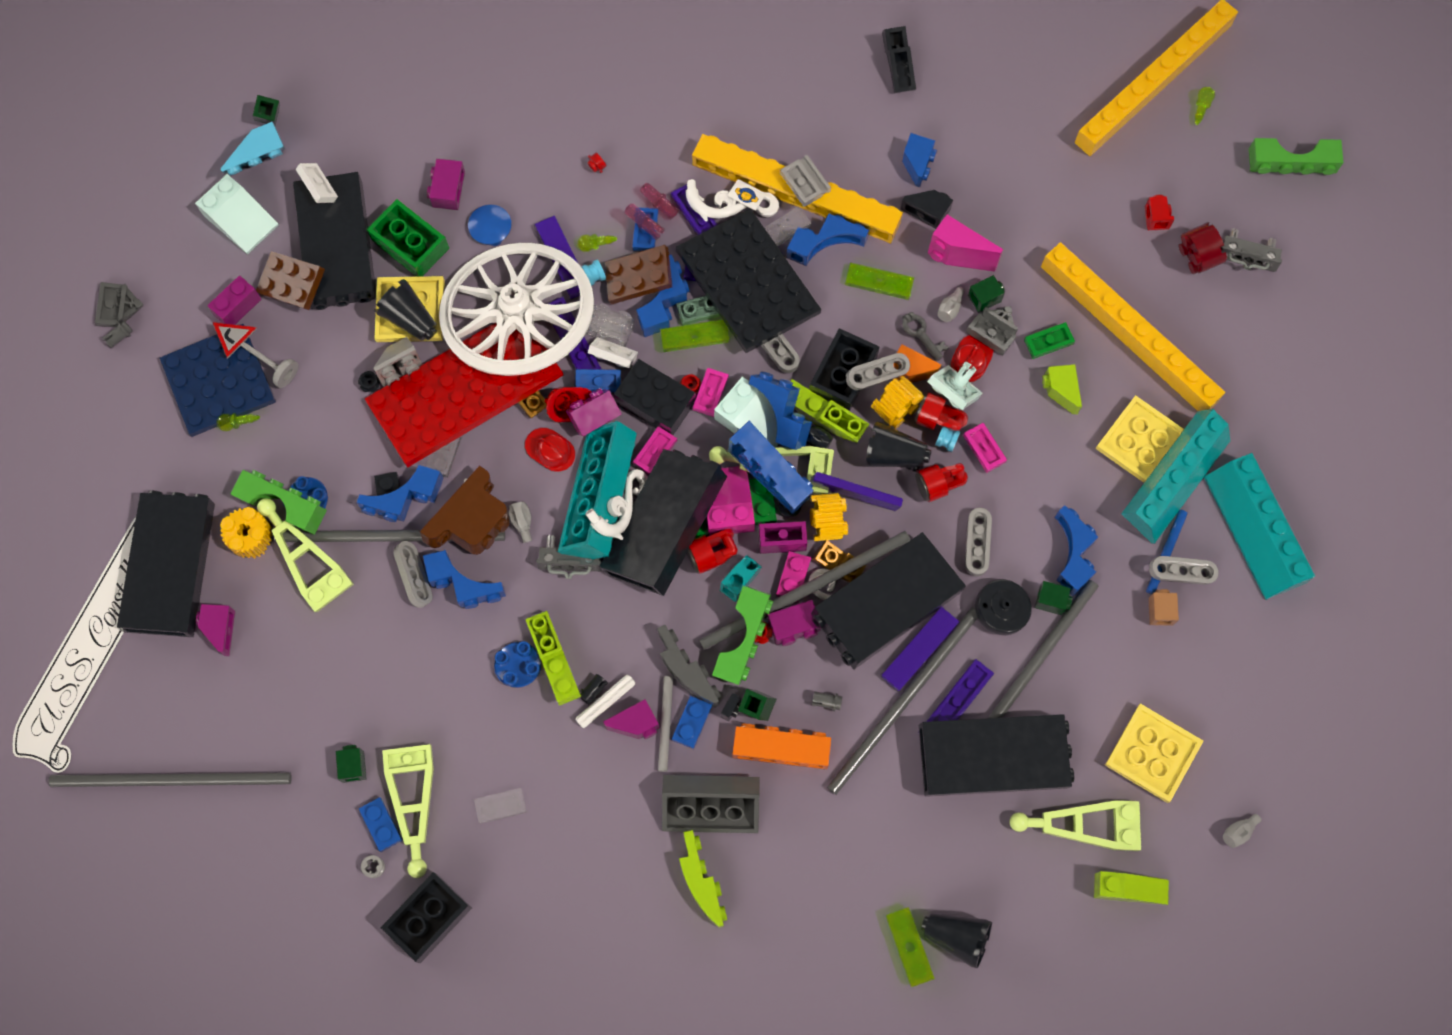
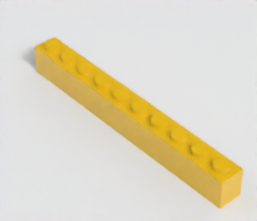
(1155, 77)
(764, 174)
(1132, 328)

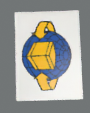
(746, 194)

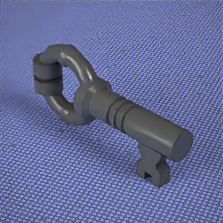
(920, 333)

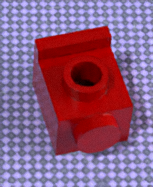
(1158, 213)

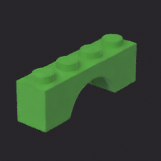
(1269, 156)
(299, 512)
(733, 664)

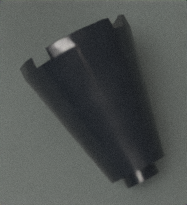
(406, 311)
(895, 449)
(959, 936)

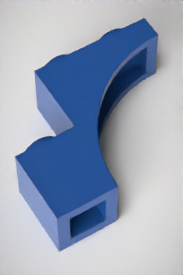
(834, 231)
(656, 313)
(791, 427)
(394, 506)
(1080, 539)
(468, 592)

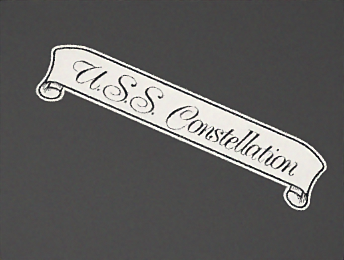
(74, 668)

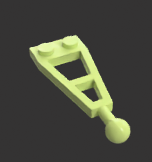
(819, 460)
(328, 586)
(404, 761)
(1126, 824)

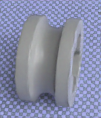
(365, 865)

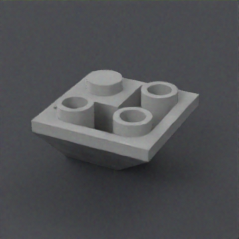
(397, 361)

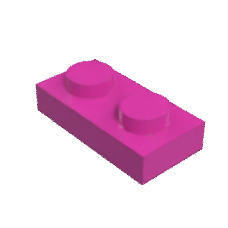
(710, 392)
(984, 447)
(653, 448)
(793, 573)

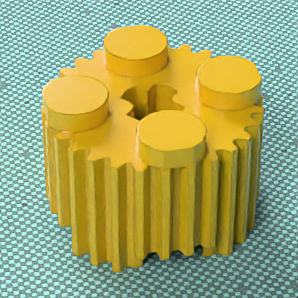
(897, 401)
(828, 517)
(238, 524)

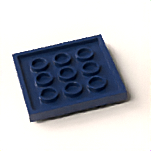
(212, 385)

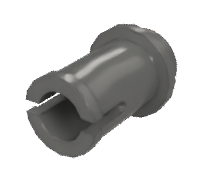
(118, 334)
(827, 700)

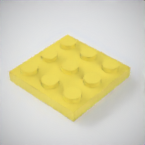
(430, 292)
(1139, 439)
(1154, 753)

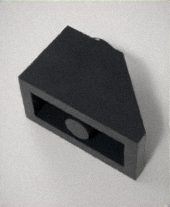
(928, 206)

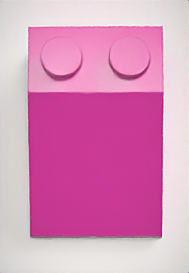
(962, 247)
(732, 505)

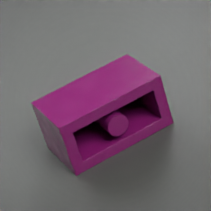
(446, 184)
(234, 301)
(593, 412)
(783, 537)
(793, 623)

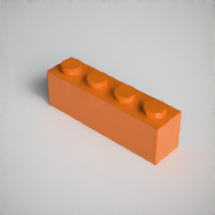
(782, 747)

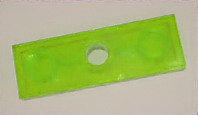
(866, 279)
(681, 336)
(915, 962)

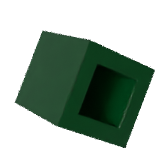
(266, 110)
(986, 293)
(1053, 598)
(757, 704)
(351, 764)

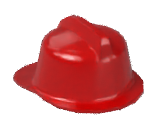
(973, 352)
(560, 399)
(550, 449)

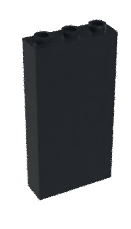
(337, 241)
(664, 521)
(166, 564)
(887, 601)
(995, 755)

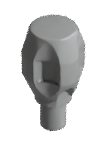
(950, 305)
(521, 519)
(1240, 831)

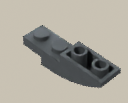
(690, 675)

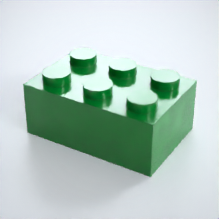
(408, 238)

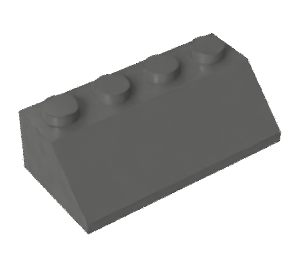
(710, 804)

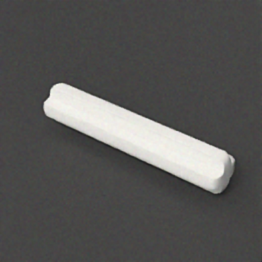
(605, 701)

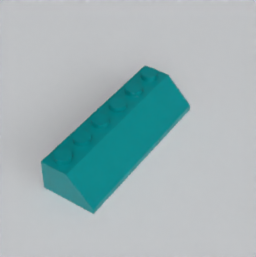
(1178, 474)
(598, 478)
(1259, 526)

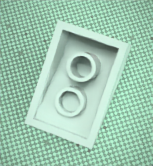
(236, 214)
(745, 404)

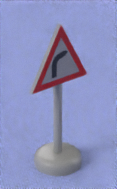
(234, 336)

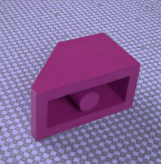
(217, 625)
(634, 722)

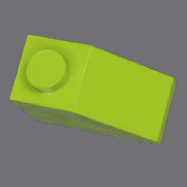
(1063, 387)

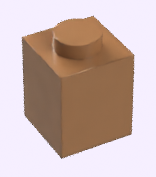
(1163, 608)

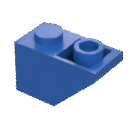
(916, 157)

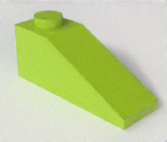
(1130, 888)

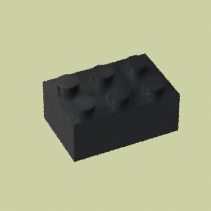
(842, 355)
(654, 397)
(426, 917)

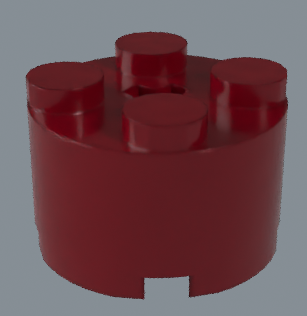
(1202, 248)

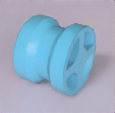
(594, 272)
(947, 438)

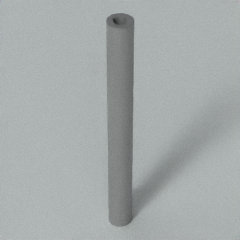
(665, 724)

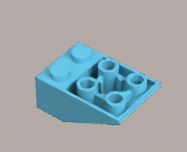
(257, 145)

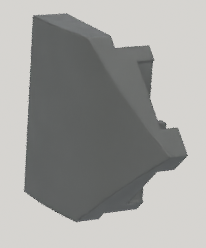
(115, 304)
(994, 329)

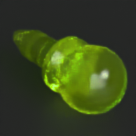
(1205, 97)
(587, 242)
(227, 422)

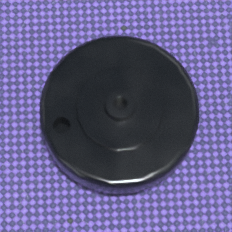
(1003, 607)

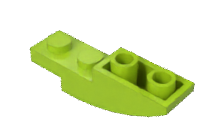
(829, 415)
(553, 658)
(703, 889)

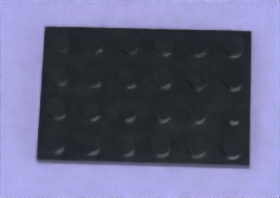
(748, 280)

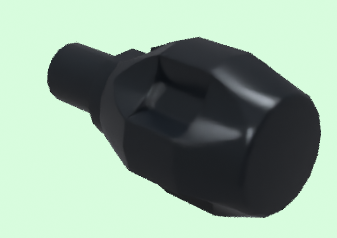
(819, 437)

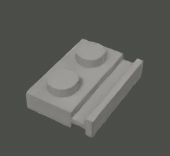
(805, 180)

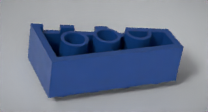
(769, 467)

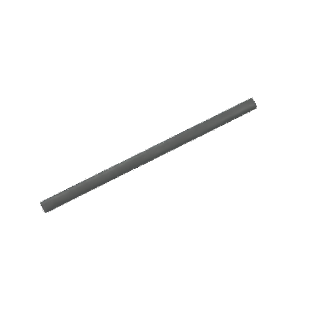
(364, 536)
(811, 586)
(1044, 650)
(903, 701)
(192, 779)

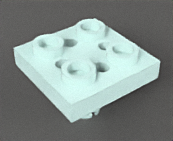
(956, 385)

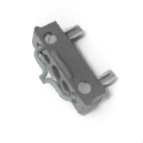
(1252, 253)
(552, 561)

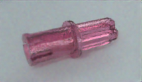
(659, 200)
(644, 221)

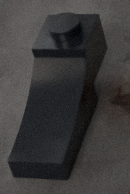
(899, 59)

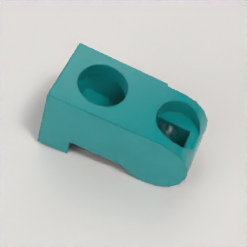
(740, 575)

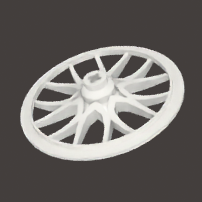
(518, 311)

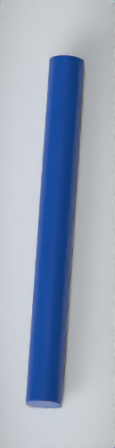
(1169, 546)

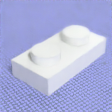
(316, 183)
(612, 352)

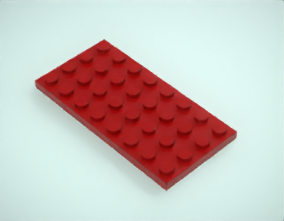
(453, 398)

